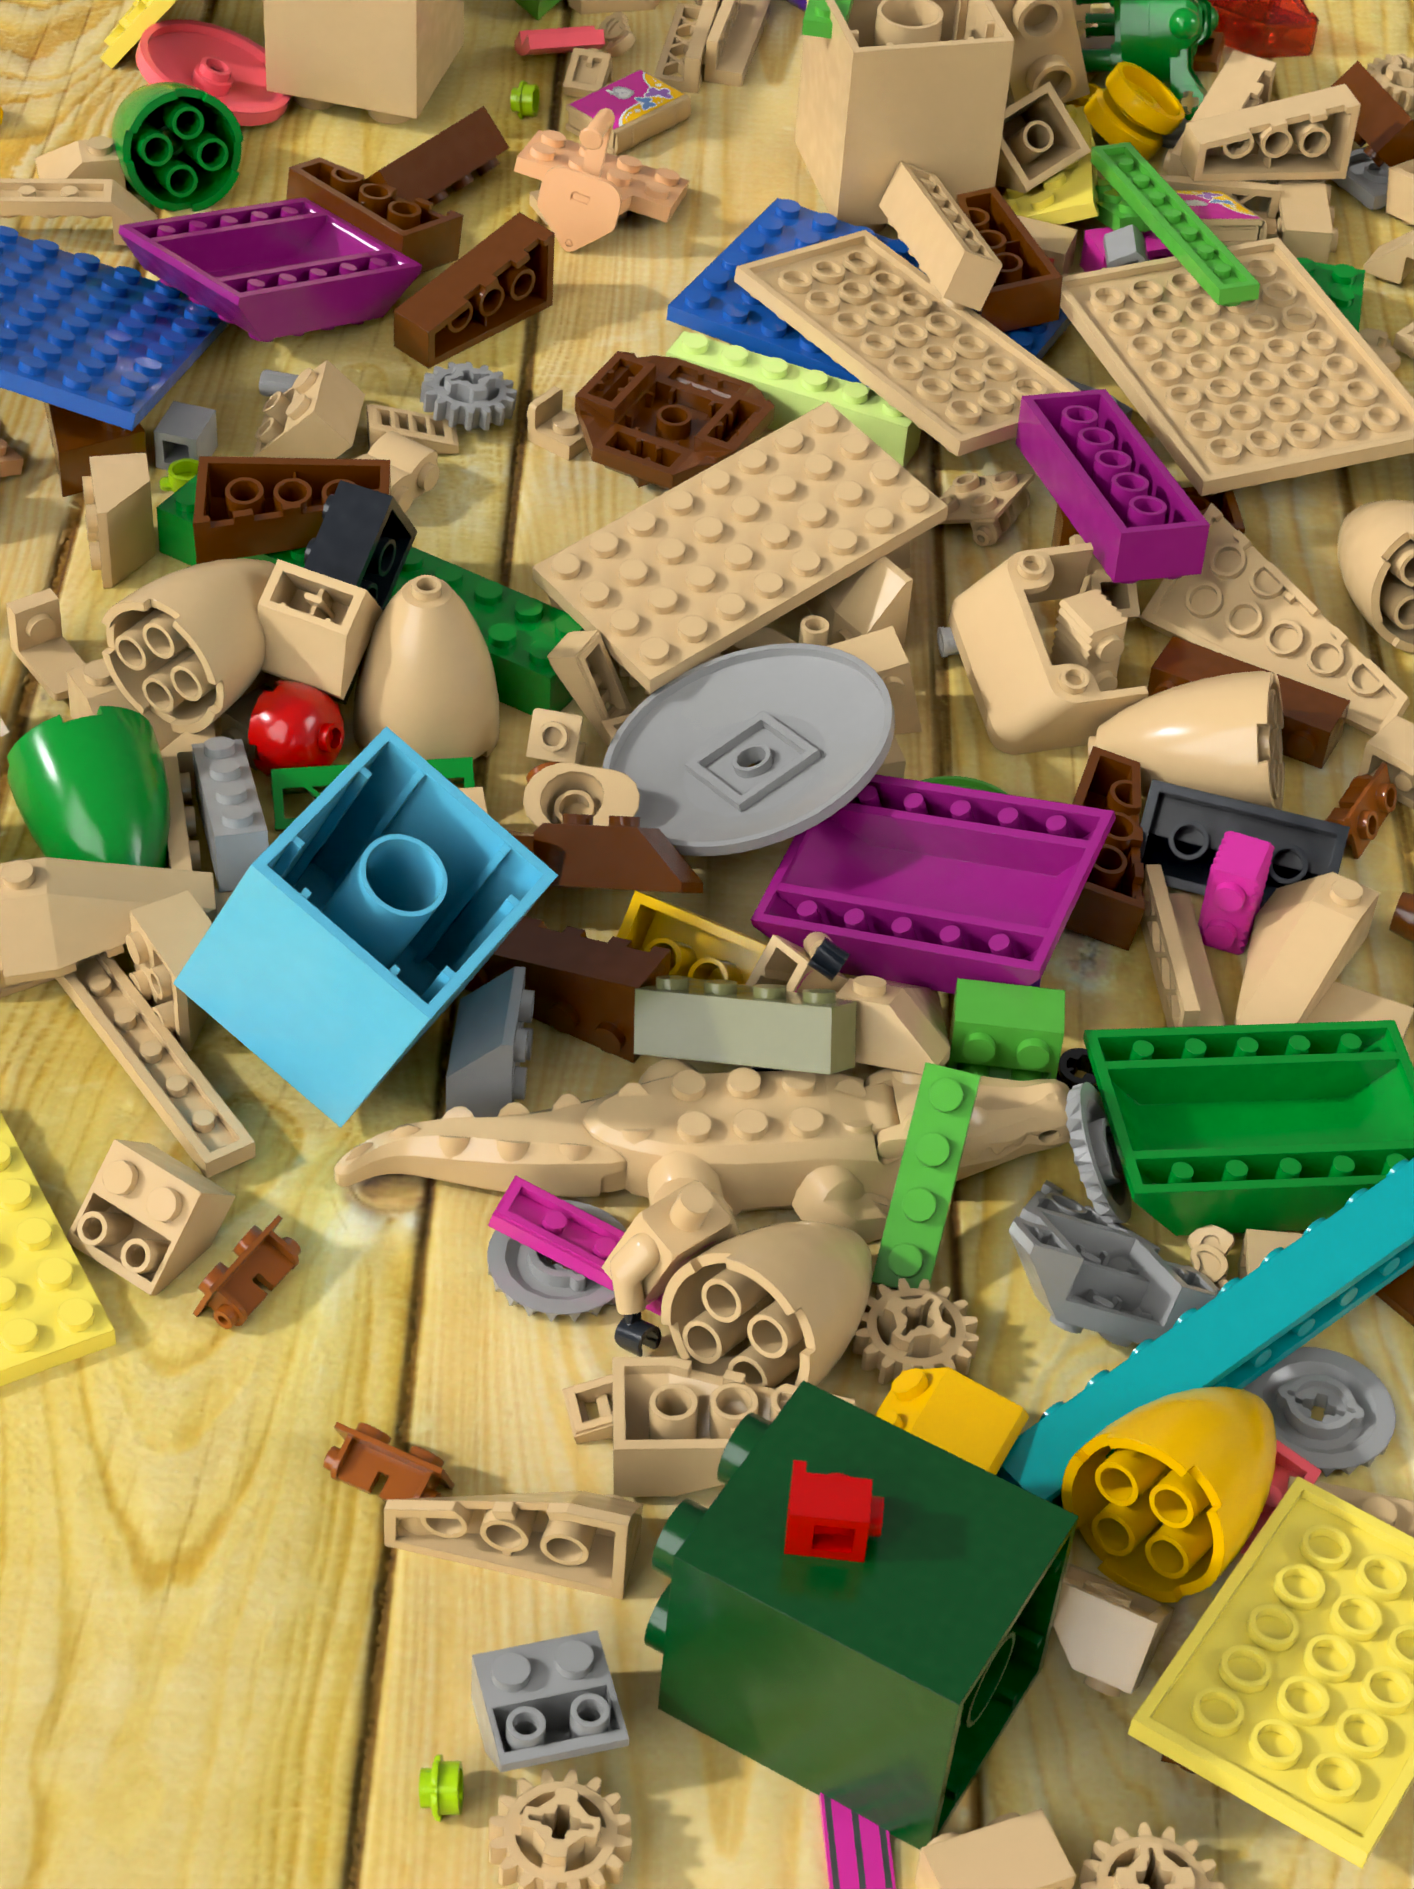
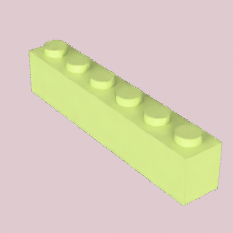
(800, 390)

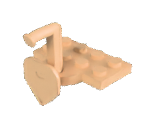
(590, 188)

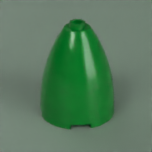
(181, 142)
(94, 788)

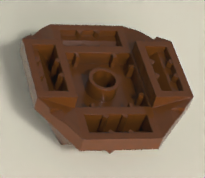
(667, 417)

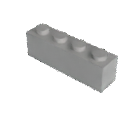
(228, 808)

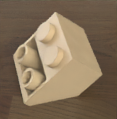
(311, 417)
(119, 515)
(315, 627)
(160, 946)
(148, 1215)

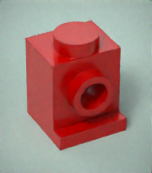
(831, 1515)

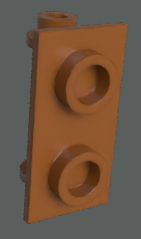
(1365, 808)
(231, 1289)
(368, 1455)

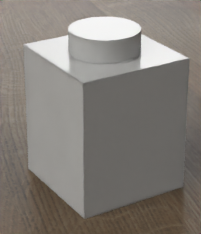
(185, 433)

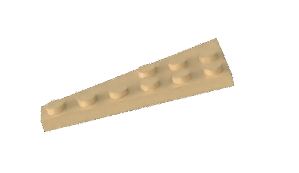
(1262, 618)

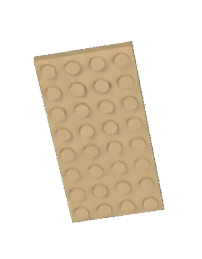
(899, 339)
(739, 545)

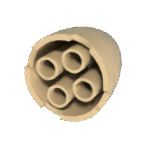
(1378, 567)
(209, 611)
(428, 676)
(1207, 737)
(783, 1288)

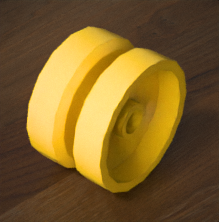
(1134, 109)

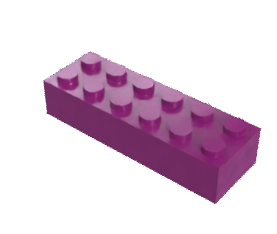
(1112, 486)

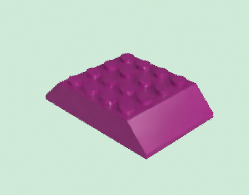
(274, 266)
(937, 882)

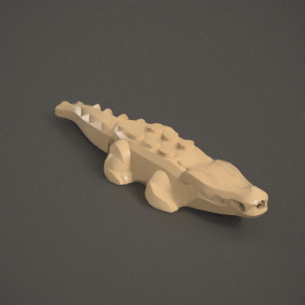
(745, 1133)

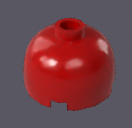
(295, 727)

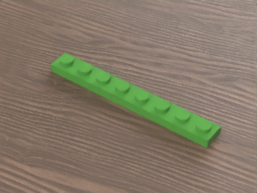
(1175, 224)

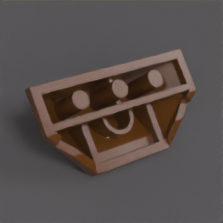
(613, 856)

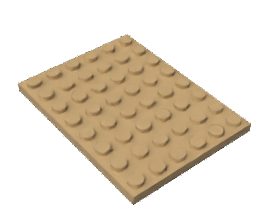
(1246, 386)

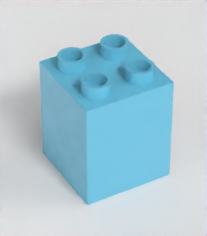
(362, 925)

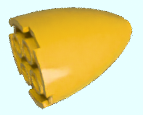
(1182, 1460)

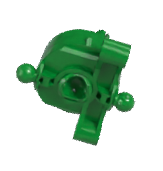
(1156, 37)

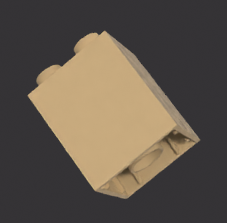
(361, 52)
(904, 87)

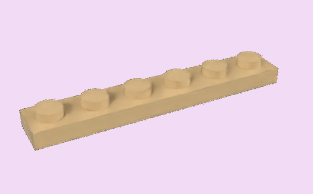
(158, 1065)

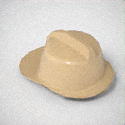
(579, 790)

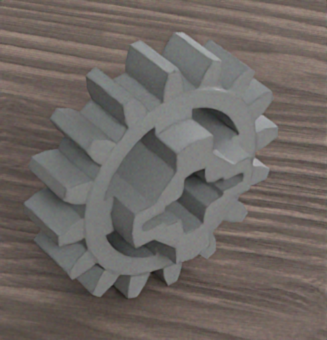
(468, 396)

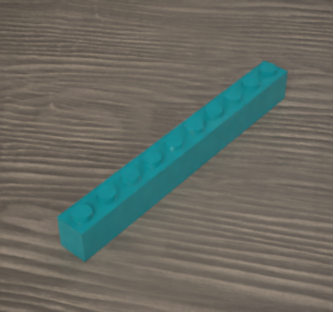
(1239, 1331)

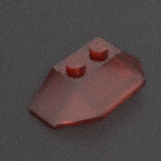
(1267, 27)

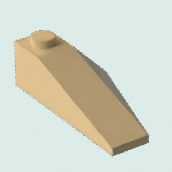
(546, 1536)

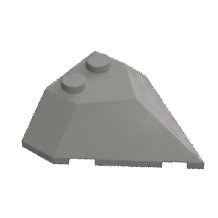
(1101, 1272)

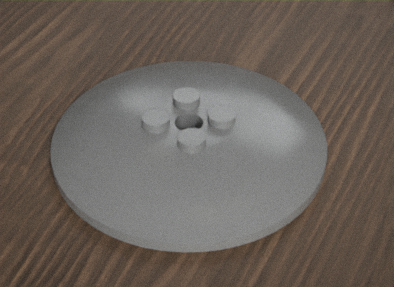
(796, 710)

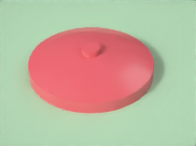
(215, 62)

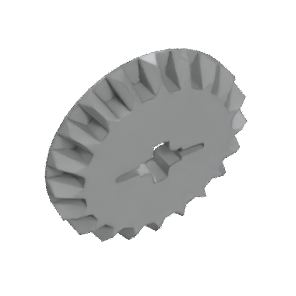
(1097, 1154)
(542, 1287)
(1355, 1403)

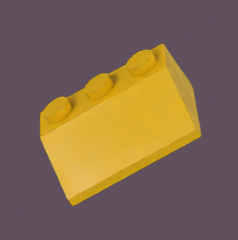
(697, 944)
(954, 1415)

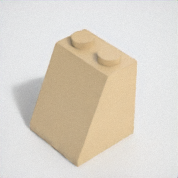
(1037, 140)

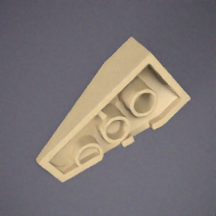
(866, 602)
(77, 909)
(1302, 946)
(897, 1024)
(678, 1422)

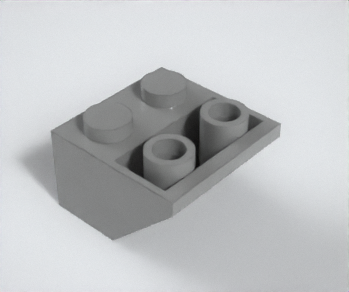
(490, 1045)
(546, 1702)

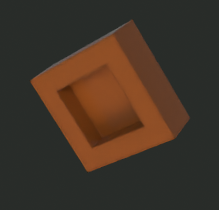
(1210, 53)

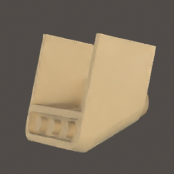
(1017, 689)

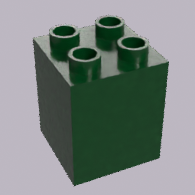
(848, 1672)

